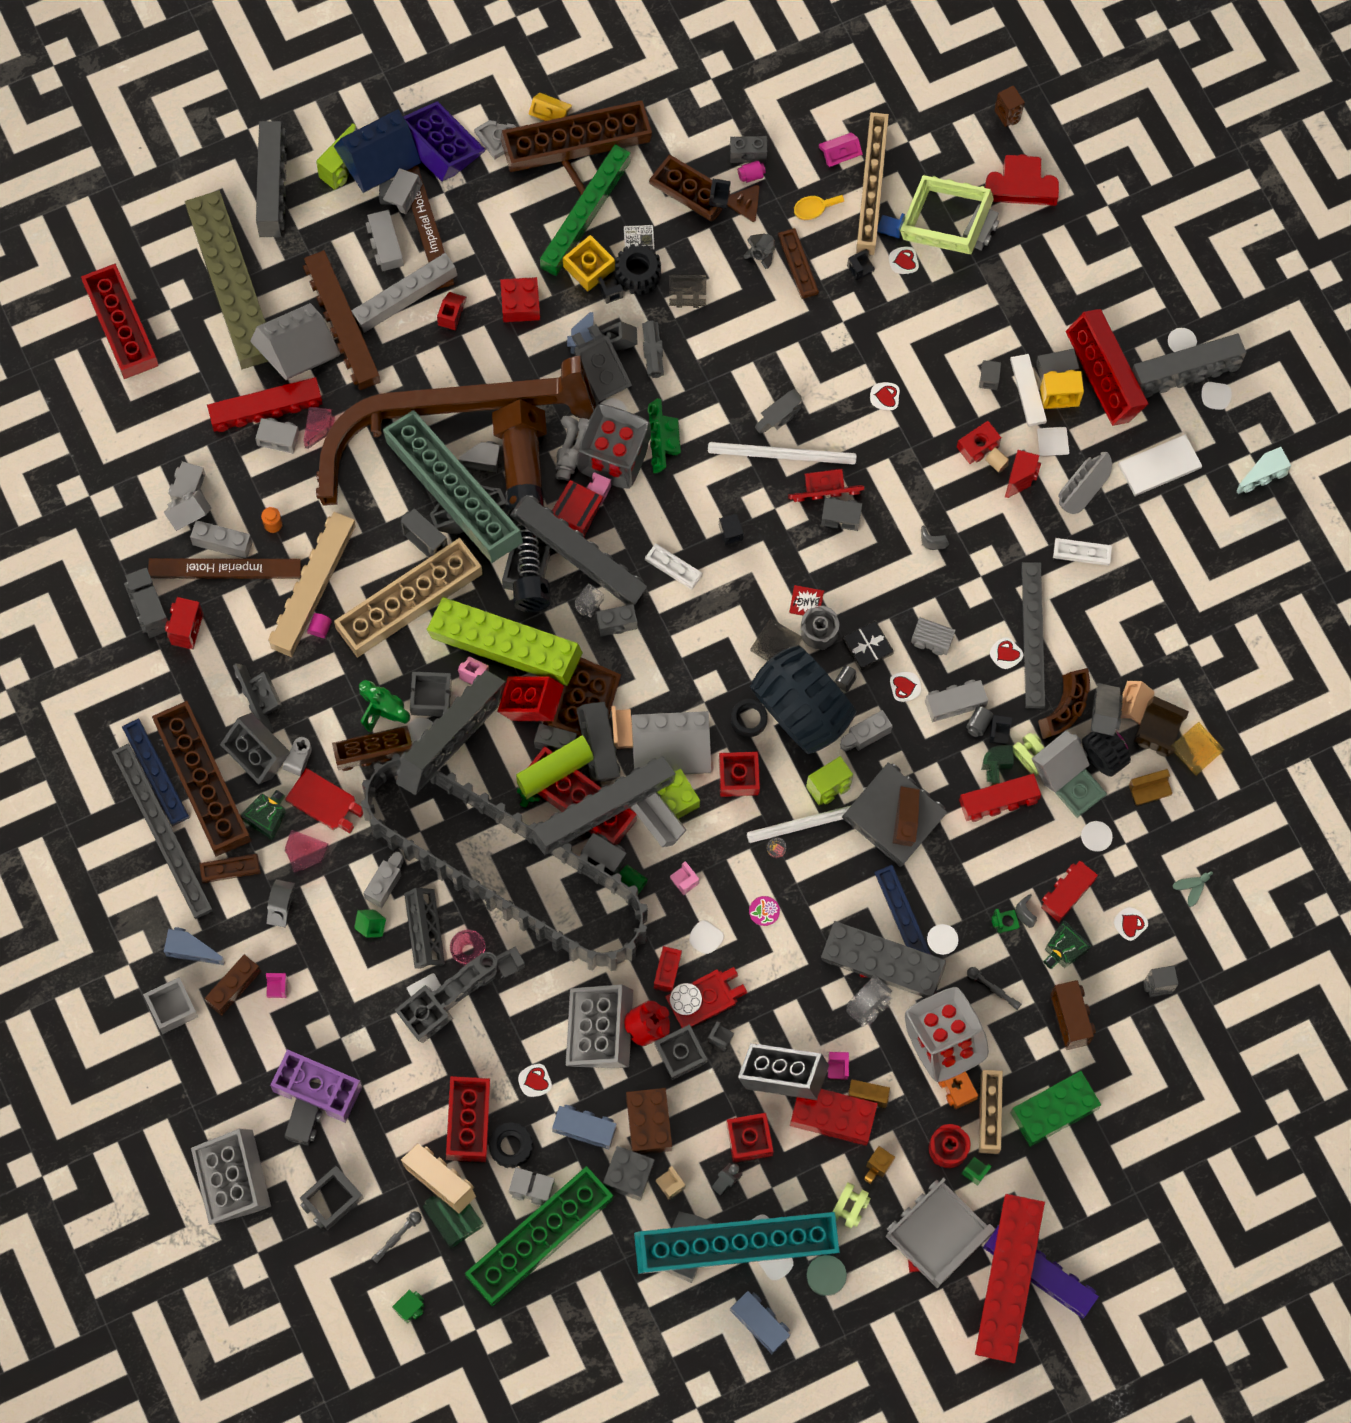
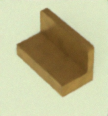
(1150, 787)
(869, 1092)

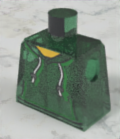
(265, 814)
(1065, 947)

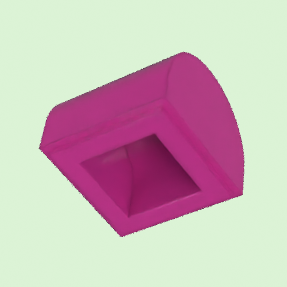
(319, 625)

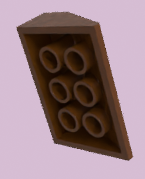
(587, 685)
(371, 748)

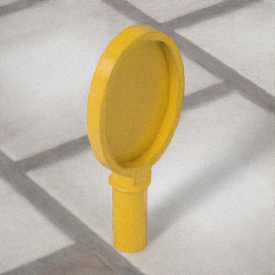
(813, 206)

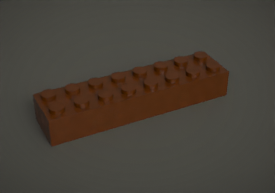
(575, 136)
(201, 778)

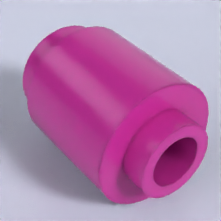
(751, 171)

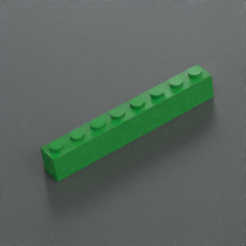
(585, 209)

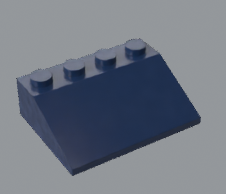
(378, 151)

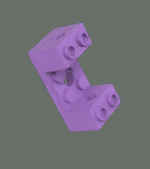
(335, 1095)

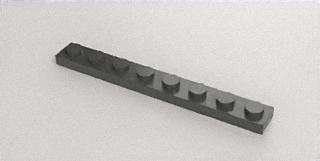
(1033, 635)

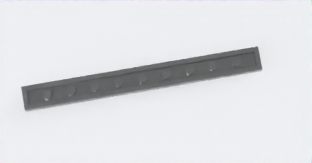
(162, 831)

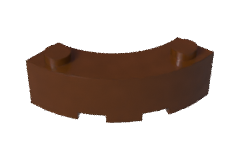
(1072, 704)

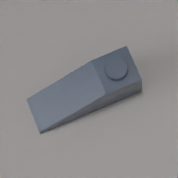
(186, 946)

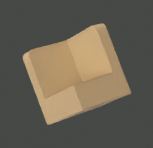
(670, 1183)

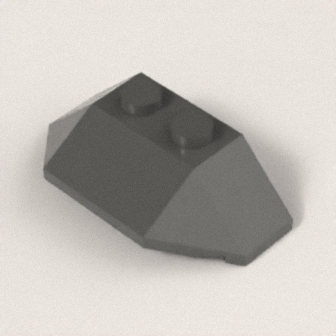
(446, 523)

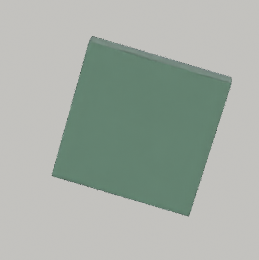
(1081, 793)

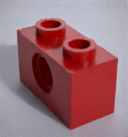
(984, 434)

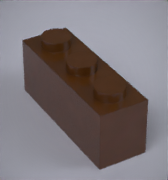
(232, 984)

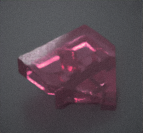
(304, 850)

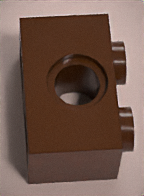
(1009, 106)

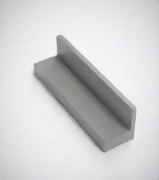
(659, 820)

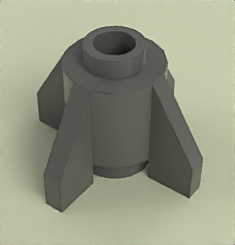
(761, 248)

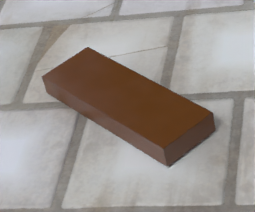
(230, 868)

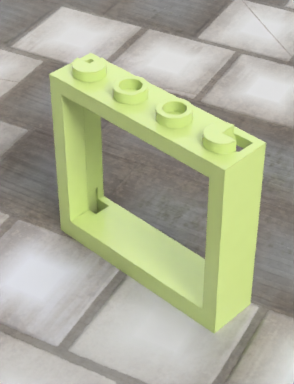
(938, 239)

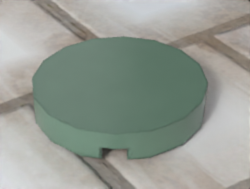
(826, 1275)

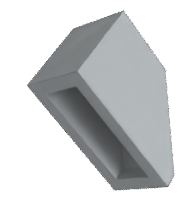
(482, 457)

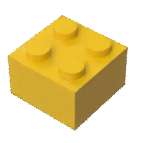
(588, 263)
(1061, 389)

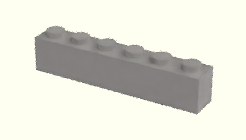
(404, 292)

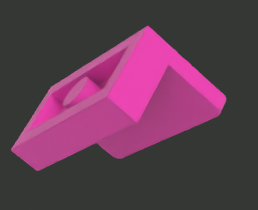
(841, 149)

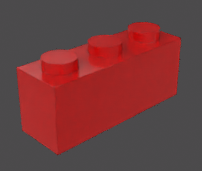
(1068, 890)

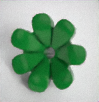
(524, 802)

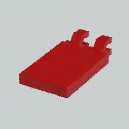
(323, 801)
(715, 997)

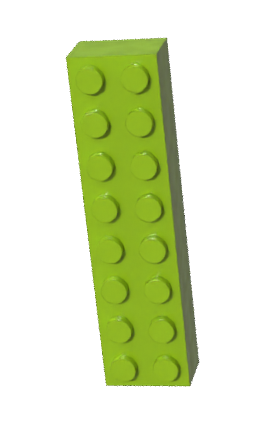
(504, 641)

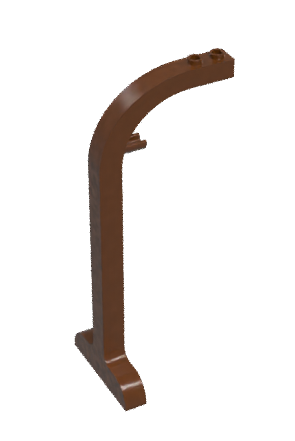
(569, 389)

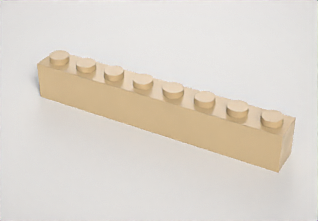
(872, 182)
(312, 584)

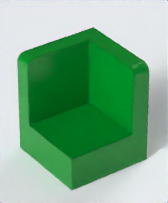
(370, 923)
(976, 1171)

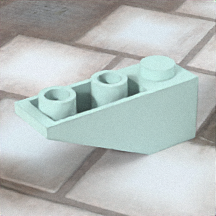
(1270, 466)

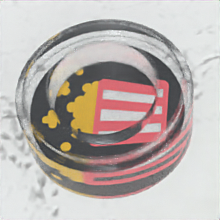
(776, 847)

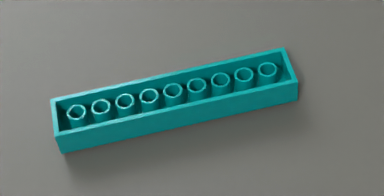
(736, 1242)

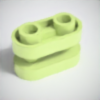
(1032, 743)
(861, 1201)

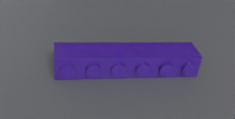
(1056, 1282)

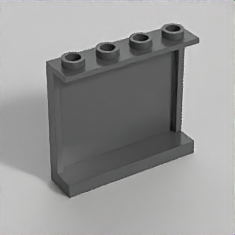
(876, 809)

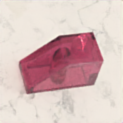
(318, 425)

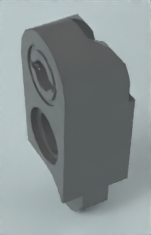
(780, 411)

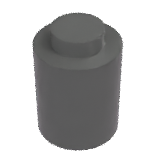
(979, 721)

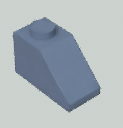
(582, 327)

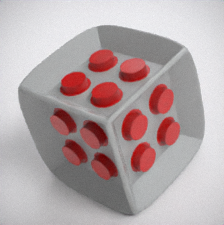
(946, 1034)

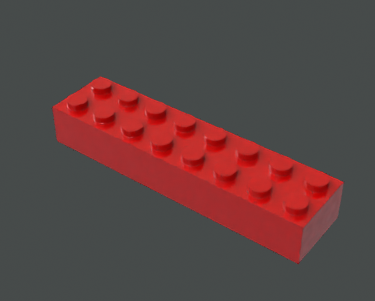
(1010, 1278)

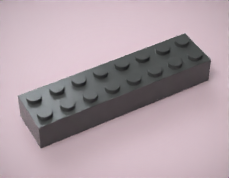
(449, 732)

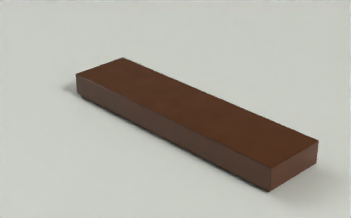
(798, 263)

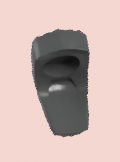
(933, 542)
(1024, 914)

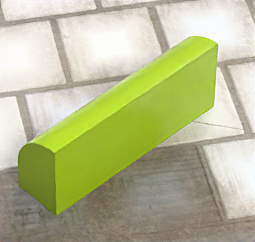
(554, 767)

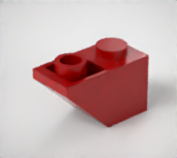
(451, 310)

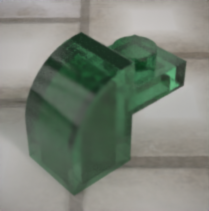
(997, 758)

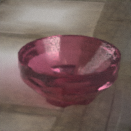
(464, 938)

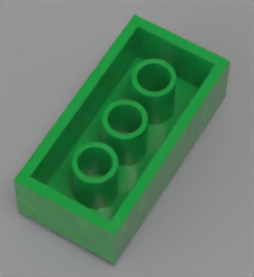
(1055, 1108)

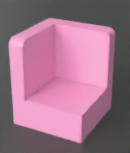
(685, 878)

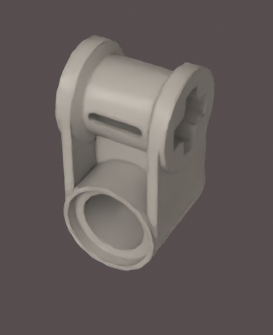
(297, 759)

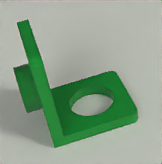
(997, 921)

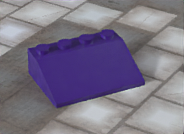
(442, 141)

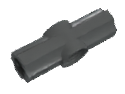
(653, 349)

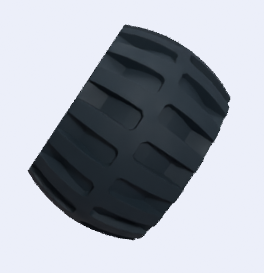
(803, 699)

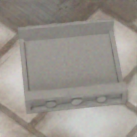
(938, 1233)

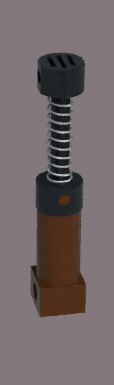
(519, 428)

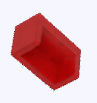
(667, 969)

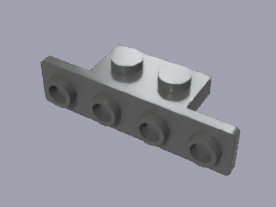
(260, 694)

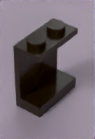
(1160, 726)

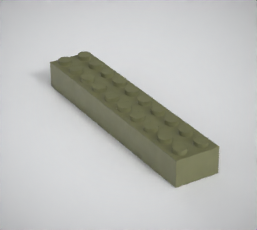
(227, 274)

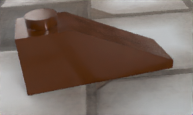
(906, 817)

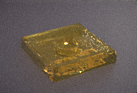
(1197, 748)

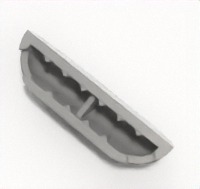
(1085, 483)

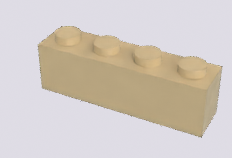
(990, 1111)
(438, 1177)

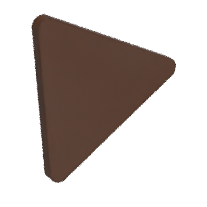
(745, 202)

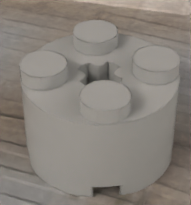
(815, 618)

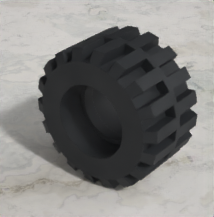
(637, 255)
(1106, 752)

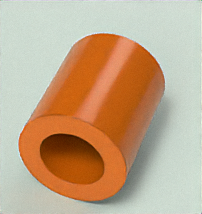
(271, 519)

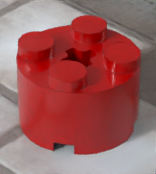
(647, 1023)
(956, 1137)

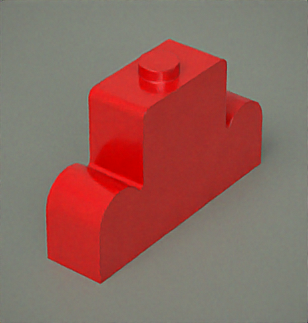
(1023, 182)

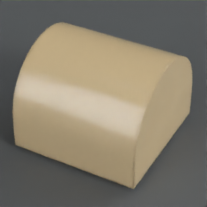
(997, 460)

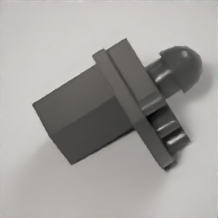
(727, 1178)

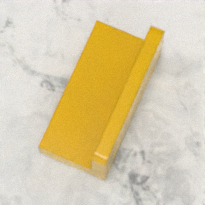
(548, 108)

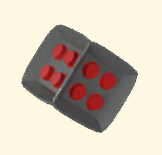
(614, 445)

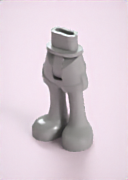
(567, 455)

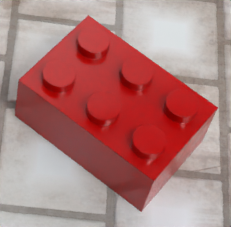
(530, 698)

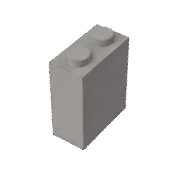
(1061, 761)

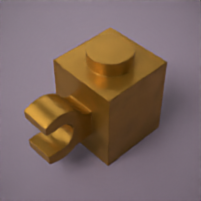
(878, 1164)

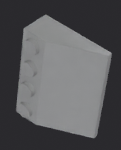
(295, 341)
(677, 737)
(598, 1028)
(230, 1176)

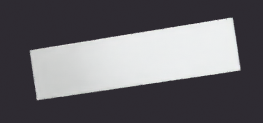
(1028, 390)

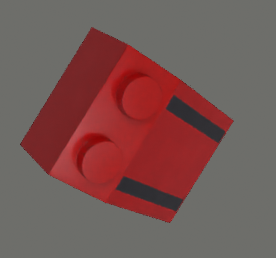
(577, 506)

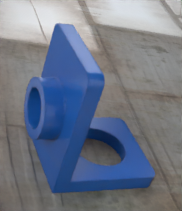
(890, 225)

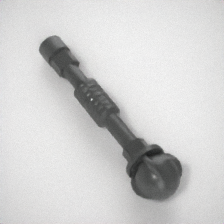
(973, 973)
(413, 1219)

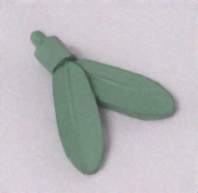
(1196, 884)

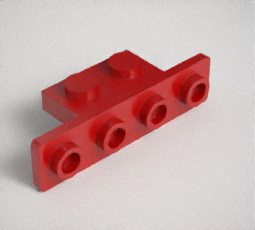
(825, 483)

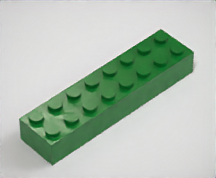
(539, 1236)

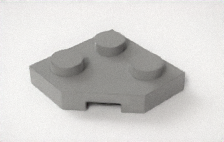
(490, 136)

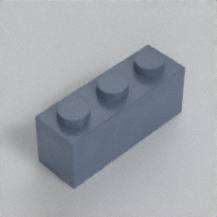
(584, 1126)
(760, 1322)

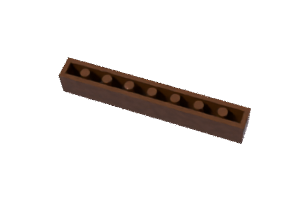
(342, 320)

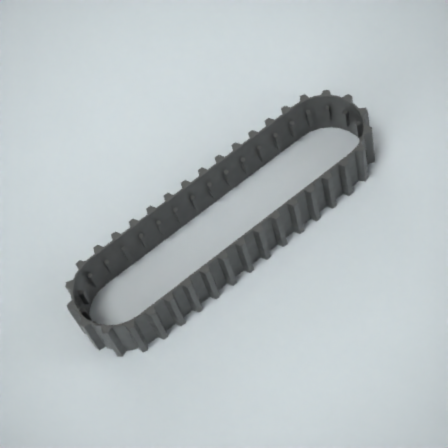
(514, 823)

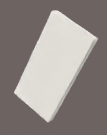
(1160, 465)

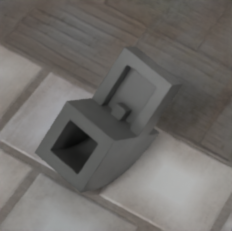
(279, 903)

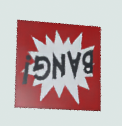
(804, 599)

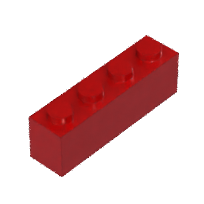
(1000, 797)

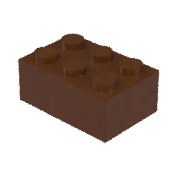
(1072, 1014)
(649, 1121)

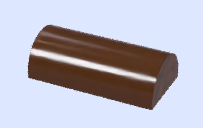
(685, 186)

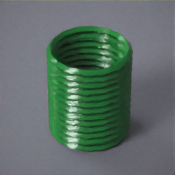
(631, 877)

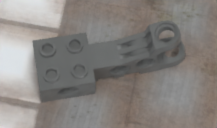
(428, 1009)

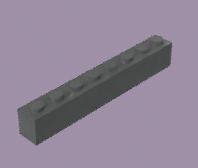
(578, 550)
(603, 805)

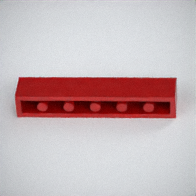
(264, 404)

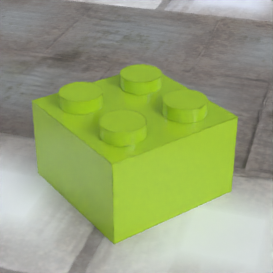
(830, 781)
(680, 795)

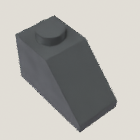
(621, 335)

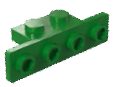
(664, 435)

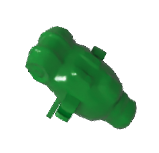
(381, 704)

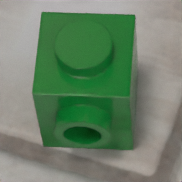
(409, 1306)

